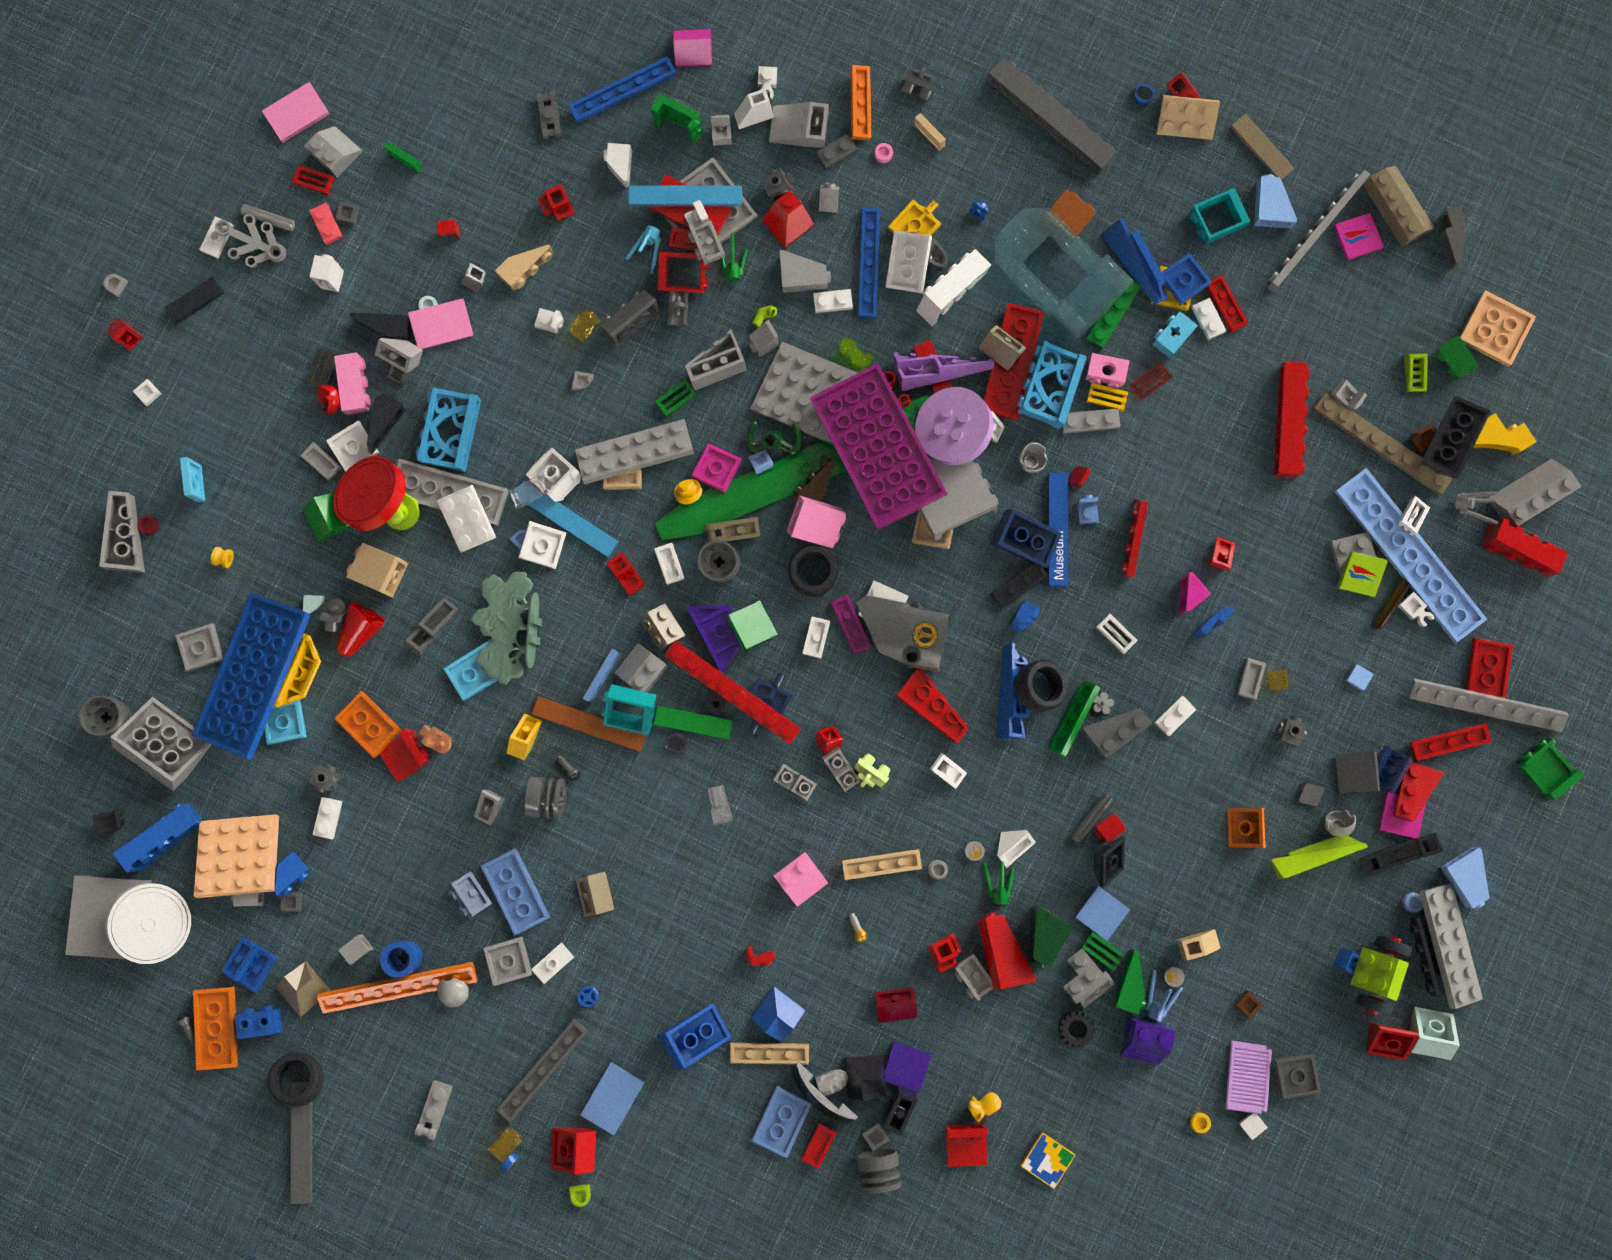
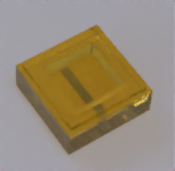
(1277, 680)

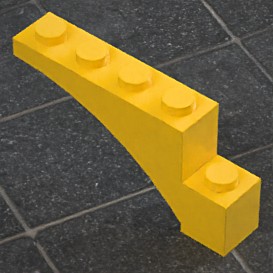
(1496, 436)

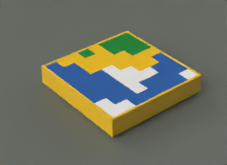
(1047, 1160)

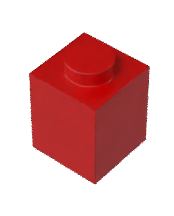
(1109, 828)

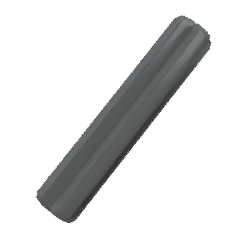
(1092, 818)

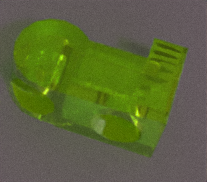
(855, 355)

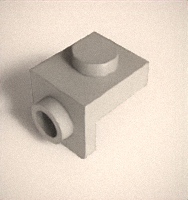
(721, 130)
(829, 197)
(1348, 395)

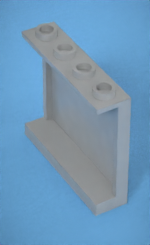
(965, 499)
(88, 914)

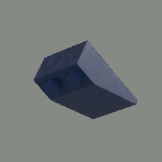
(1025, 538)

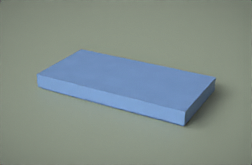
(515, 891)

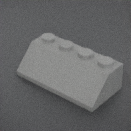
(1534, 492)

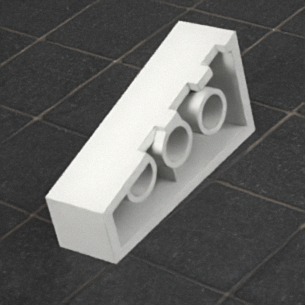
(952, 286)

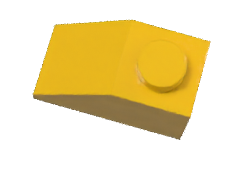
(523, 736)

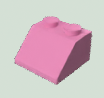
(801, 879)

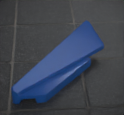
(1137, 259)
(1011, 710)

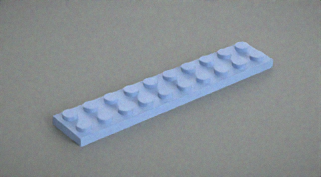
(1410, 556)

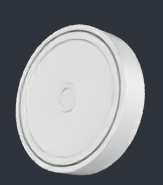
(148, 923)

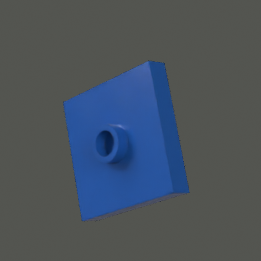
(1185, 279)

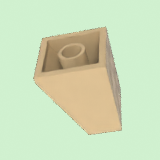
(377, 569)

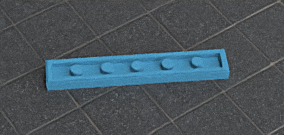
(685, 195)
(575, 524)

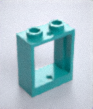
(1235, 207)
(624, 720)

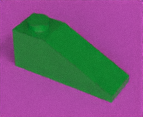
(1131, 990)

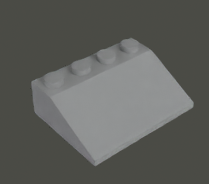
(160, 743)

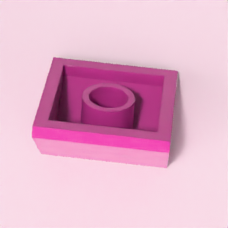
(692, 48)
(1191, 593)

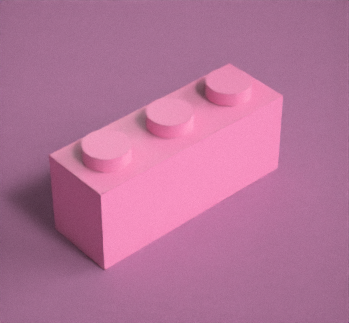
(352, 383)

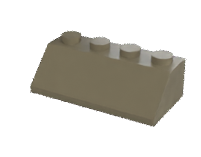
(1398, 205)

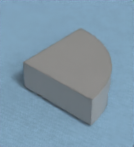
(581, 380)

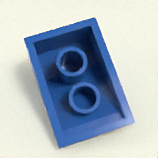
(694, 1037)

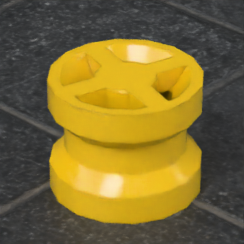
(222, 557)

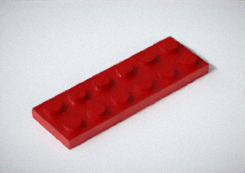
(1006, 385)

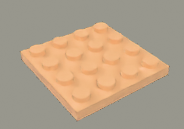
(236, 856)

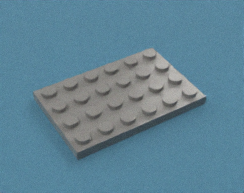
(791, 383)

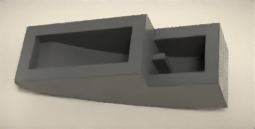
(1453, 235)
(431, 627)

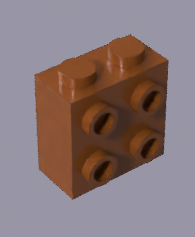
(1073, 211)

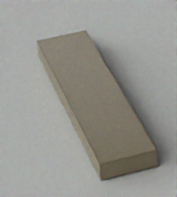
(1262, 147)

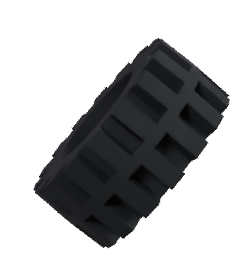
(1088, 1033)

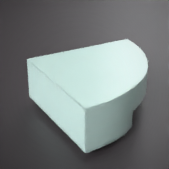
(312, 603)

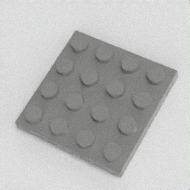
(713, 175)

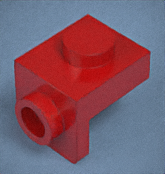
(763, 959)

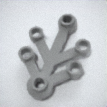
(253, 242)

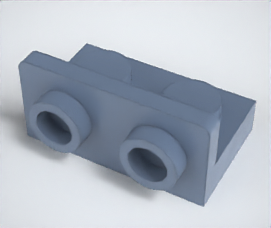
(468, 895)

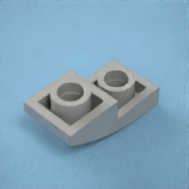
(841, 769)
(794, 781)

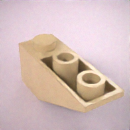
(519, 267)

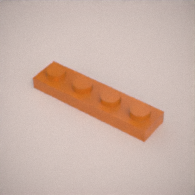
(860, 102)

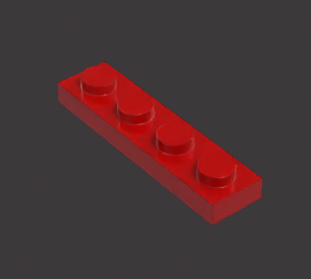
(1450, 742)

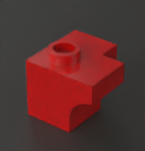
(556, 202)
(944, 952)

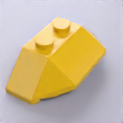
(300, 673)

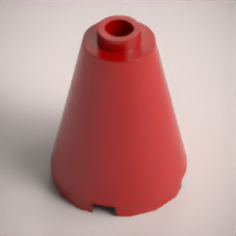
(357, 629)

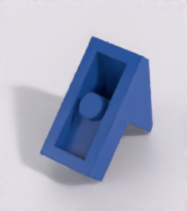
(1346, 960)

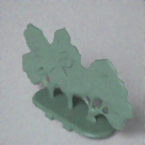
(503, 621)

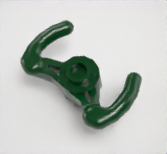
(773, 439)

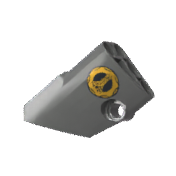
(906, 631)

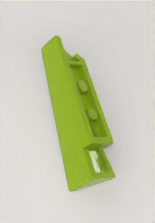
(1315, 855)

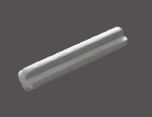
(265, 216)

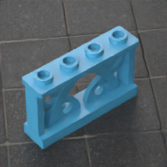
(1066, 397)
(465, 439)

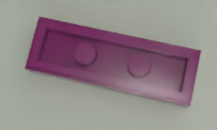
(850, 624)

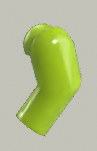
(764, 313)

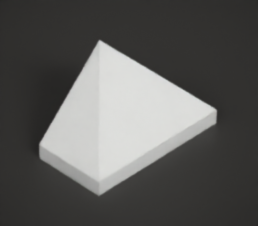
(1013, 845)

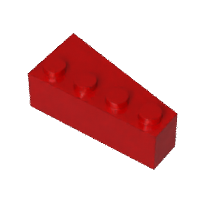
(1524, 548)

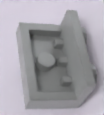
(707, 242)
(974, 976)

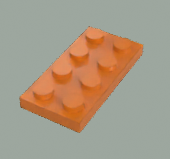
(215, 1028)

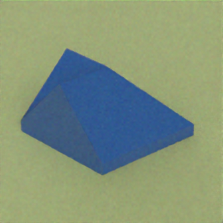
(777, 1014)

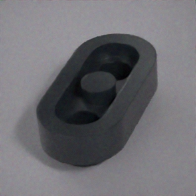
(712, 697)

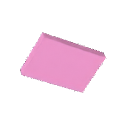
(295, 112)
(441, 324)

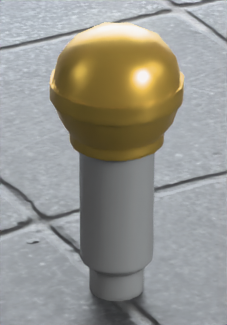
(859, 934)

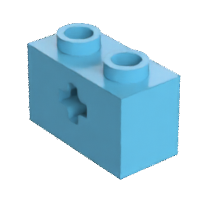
(1181, 326)

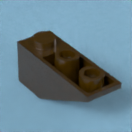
(816, 482)

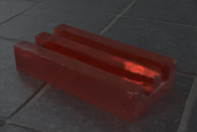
(1164, 371)

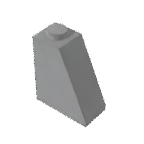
(802, 273)

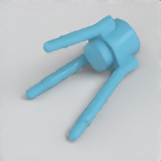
(649, 236)

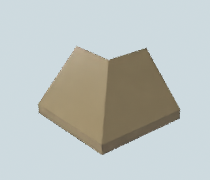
(301, 988)

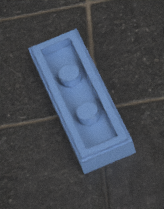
(601, 675)

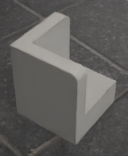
(356, 949)

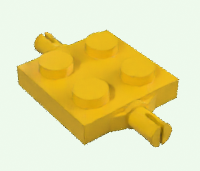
(916, 219)

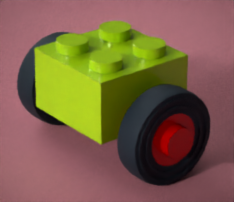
(1381, 974)

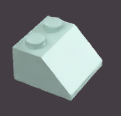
(1436, 1033)

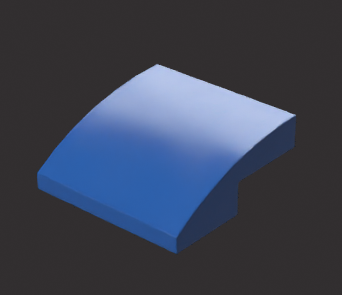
(1215, 620)
(249, 964)

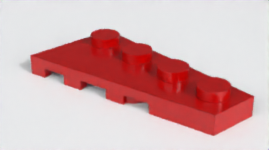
(1135, 531)
(927, 701)

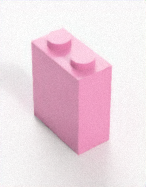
(816, 522)

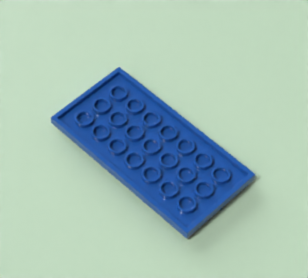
(251, 675)

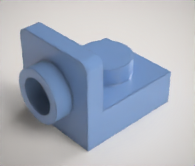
(1087, 510)

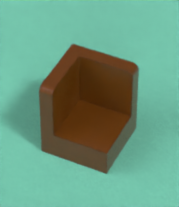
(1423, 438)

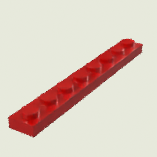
(732, 692)

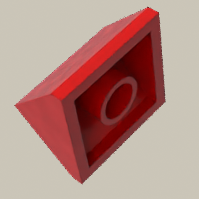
(1390, 1041)

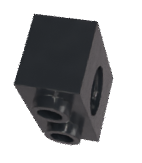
(899, 1110)

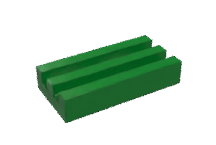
(403, 157)
(663, 407)
(1116, 960)

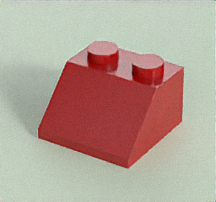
(573, 1150)

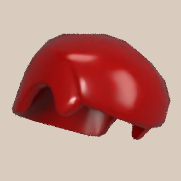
(329, 397)

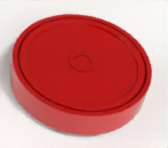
(369, 493)

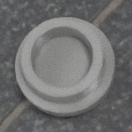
(938, 869)

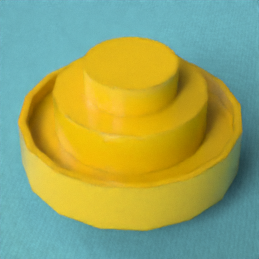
(688, 491)

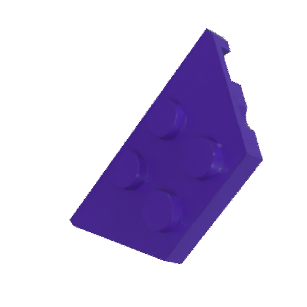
(716, 632)

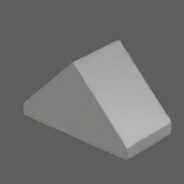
(488, 806)

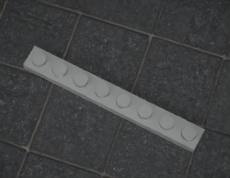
(1322, 224)
(1488, 705)

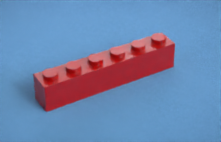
(1291, 419)

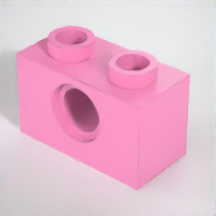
(1117, 367)

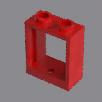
(663, 273)

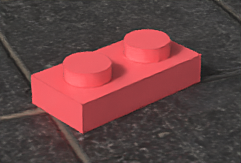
(326, 223)

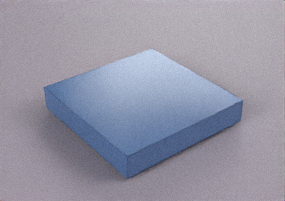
(1102, 913)

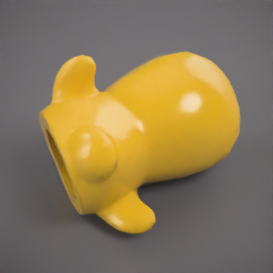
(986, 1105)

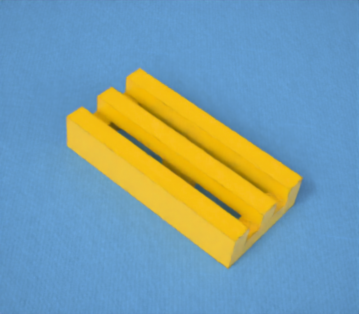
(1109, 390)

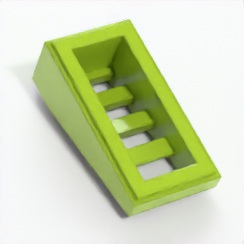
(1423, 365)

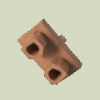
(435, 739)

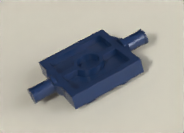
(772, 695)

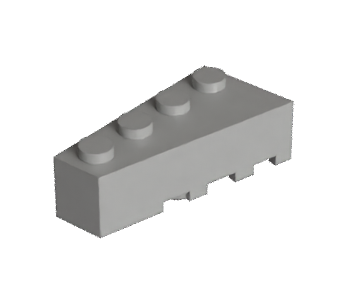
(121, 536)

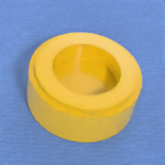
(1200, 1122)

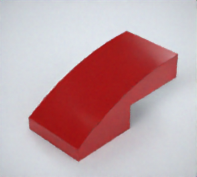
(626, 574)

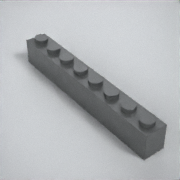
(1051, 115)

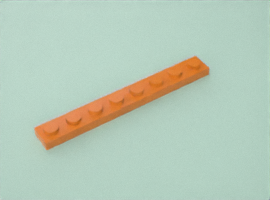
(394, 988)

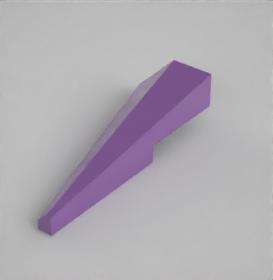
(923, 371)

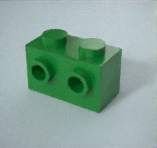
(1457, 357)

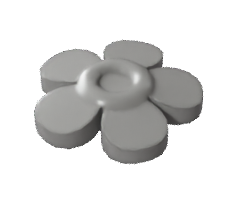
(1102, 704)

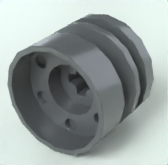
(713, 552)
(95, 713)
(543, 797)
(880, 1175)

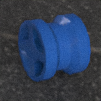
(584, 996)

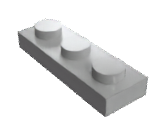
(1092, 421)

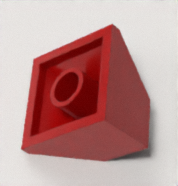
(787, 219)

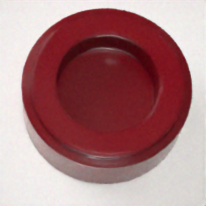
(148, 525)

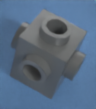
(778, 184)
(1291, 732)
(331, 778)

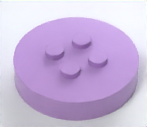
(954, 426)

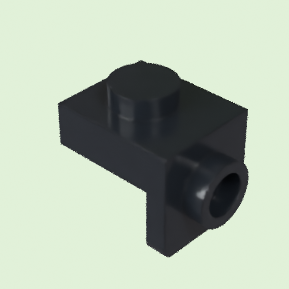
(107, 822)

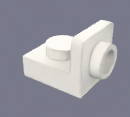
(697, 215)
(549, 320)

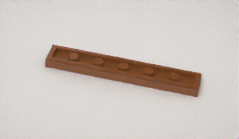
(586, 723)

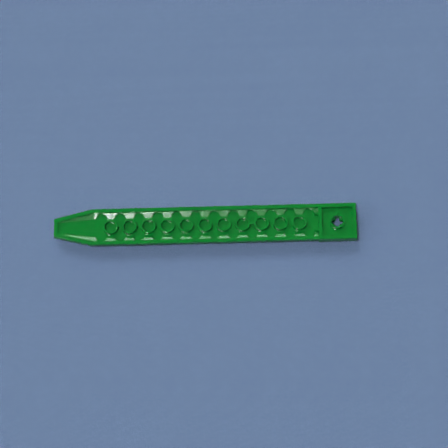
(755, 490)

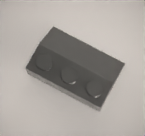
(630, 317)

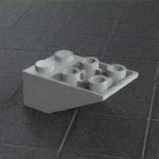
(800, 124)

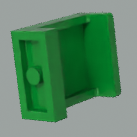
(669, 109)
(1549, 769)

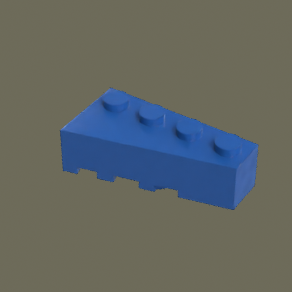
(158, 838)

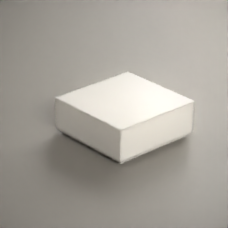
(147, 392)
(1252, 1125)

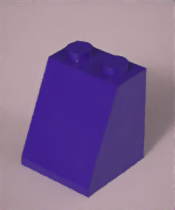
(1147, 1040)

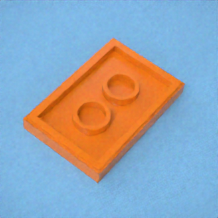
(367, 724)

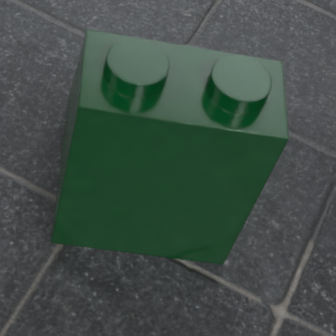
(1046, 936)

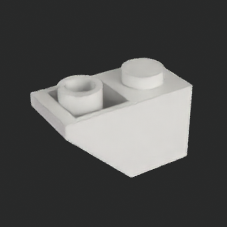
(754, 109)

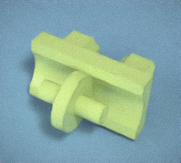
(869, 774)

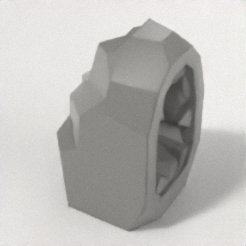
(831, 1081)

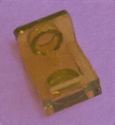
(583, 325)

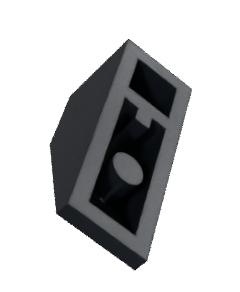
(385, 325)
(384, 416)

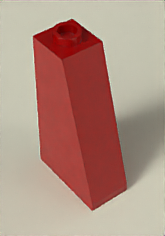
(1003, 954)

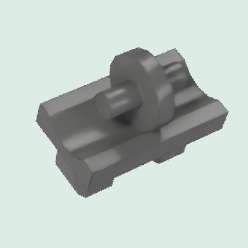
(910, 82)
(678, 308)
(334, 616)

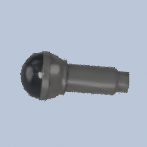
(572, 773)
(184, 1021)

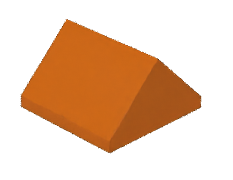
(1246, 827)

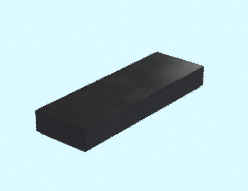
(194, 300)
(1019, 585)

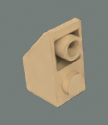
(1198, 944)

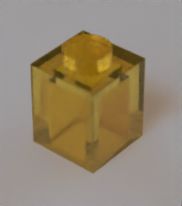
(505, 1144)

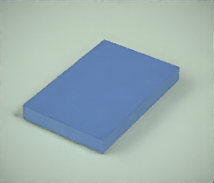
(612, 1098)
(781, 1121)

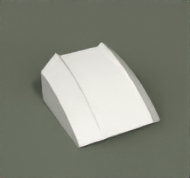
(557, 474)

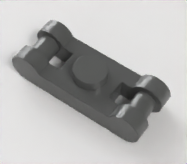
(549, 115)

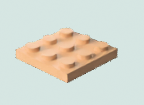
(1497, 328)

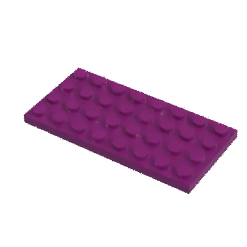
(878, 446)

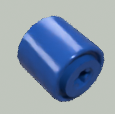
(391, 961)

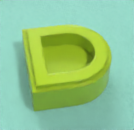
(580, 1195)

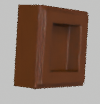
(1248, 1004)

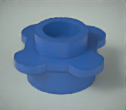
(979, 209)

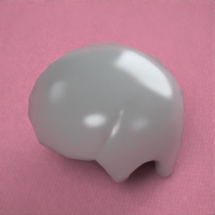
(1033, 458)
(1340, 823)
(452, 992)

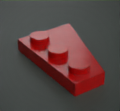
(1415, 790)

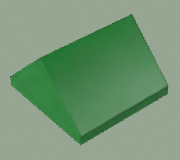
(323, 518)

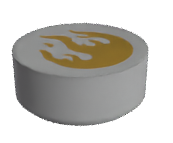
(974, 851)
(1173, 976)

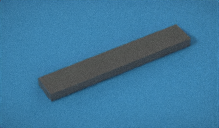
(542, 1070)
(301, 1148)

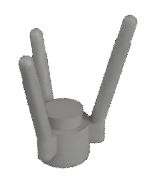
(1467, 501)

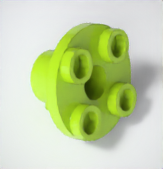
(406, 515)

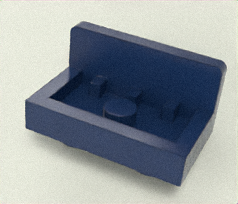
(1391, 768)

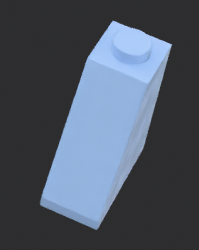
(1273, 204)
(1468, 877)

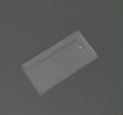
(528, 491)

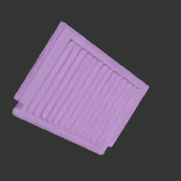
(1248, 1077)

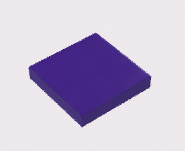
(906, 1066)

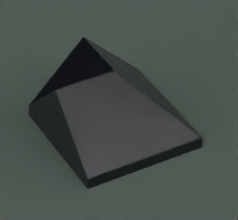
(1109, 861)
(865, 1077)

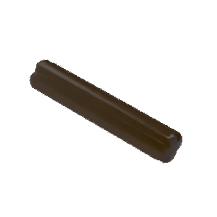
(1391, 604)

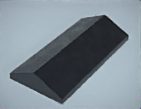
(1455, 437)

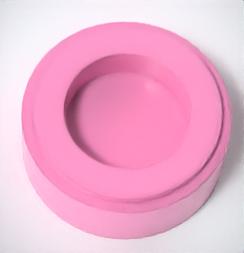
(883, 153)

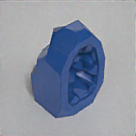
(1025, 616)

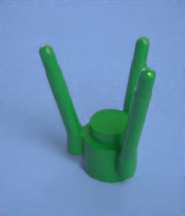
(732, 271)
(1000, 894)

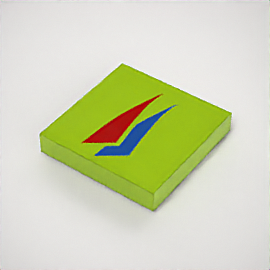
(1362, 573)

